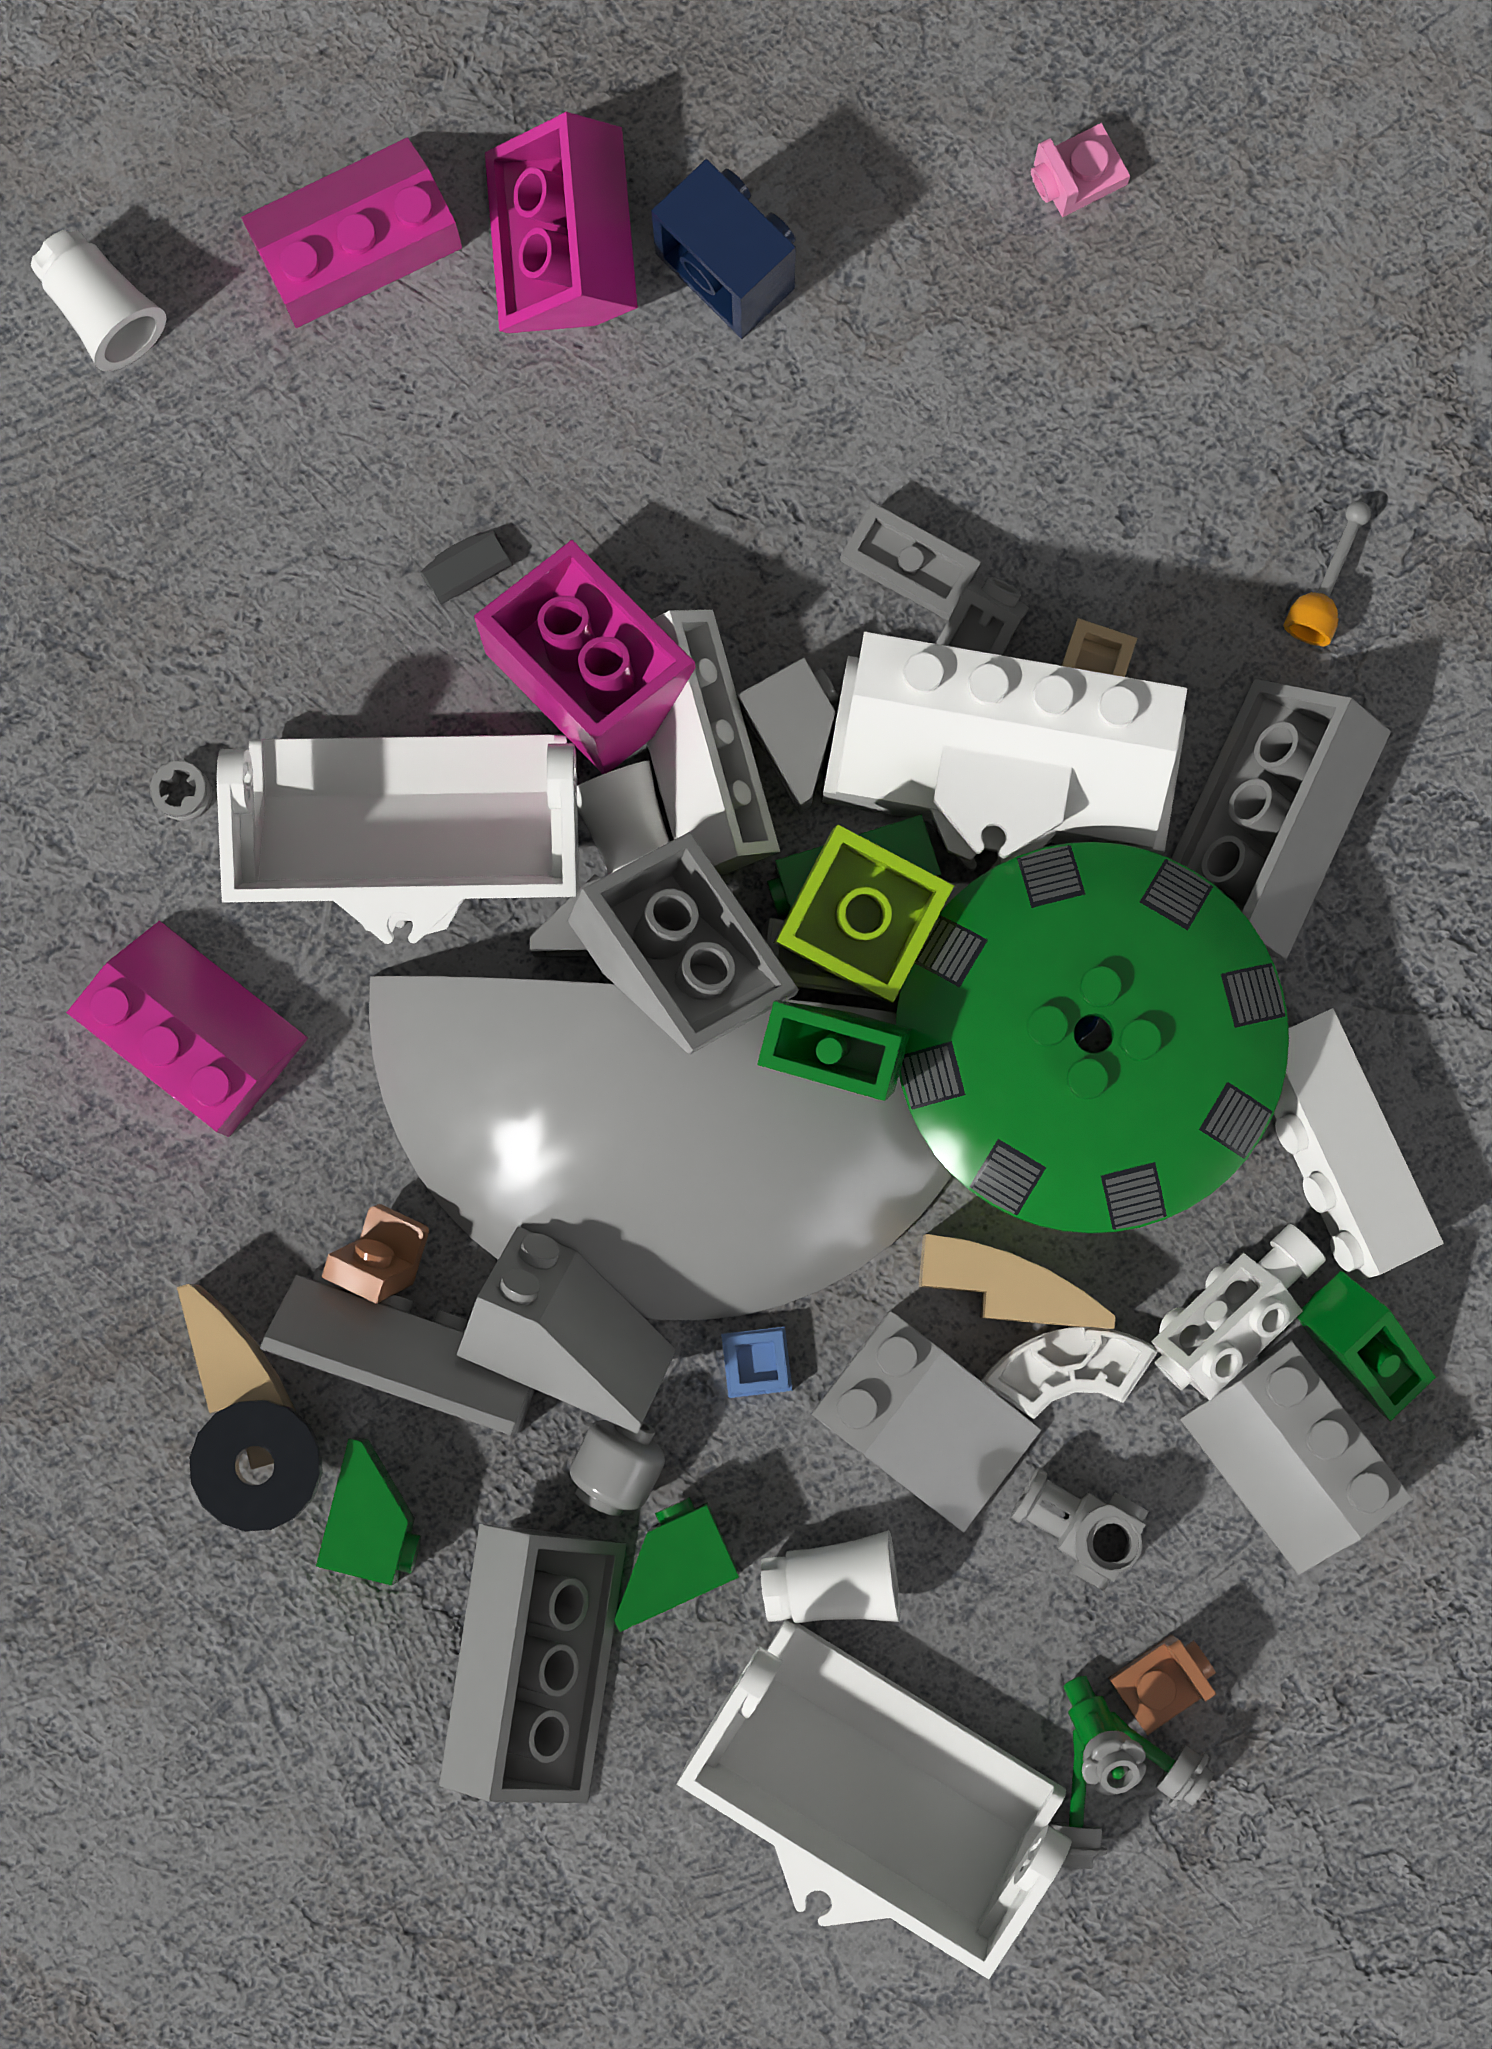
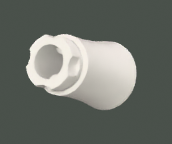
(97, 300)
(622, 814)
(833, 1582)

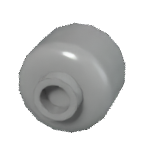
(616, 1467)

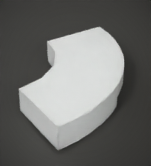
(1069, 1363)

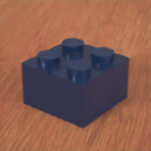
(725, 246)

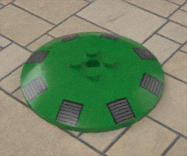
(1072, 1131)

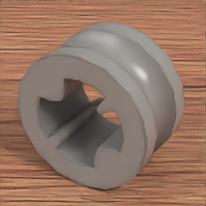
(191, 806)

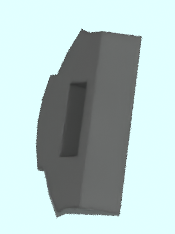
(465, 565)

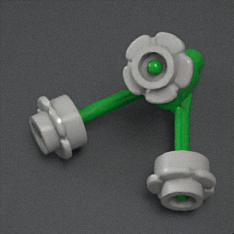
(1111, 1759)

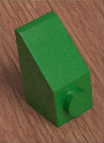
(834, 1048)
(1366, 1344)
(368, 1521)
(676, 1563)

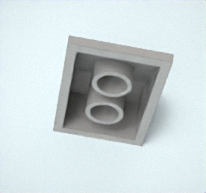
(680, 945)
(566, 1332)
(926, 1421)

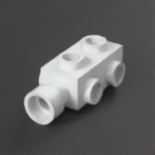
(1235, 1315)

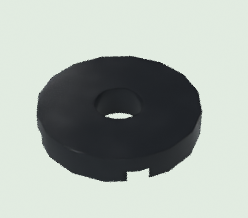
(217, 1473)

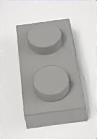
(909, 560)

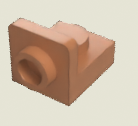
(382, 1258)
(1164, 1682)

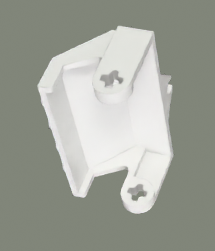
(1005, 749)
(399, 824)
(880, 1800)

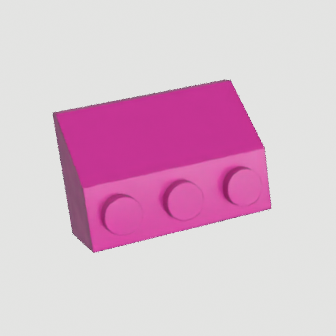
(561, 226)
(353, 231)
(585, 655)
(188, 1027)

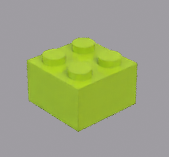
(863, 914)

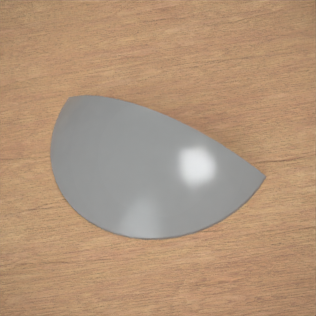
(665, 1169)

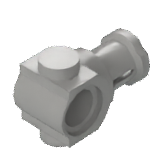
(1080, 1524)

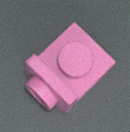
(1078, 170)

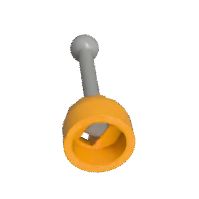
(1315, 615)

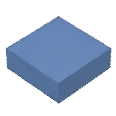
(756, 1362)

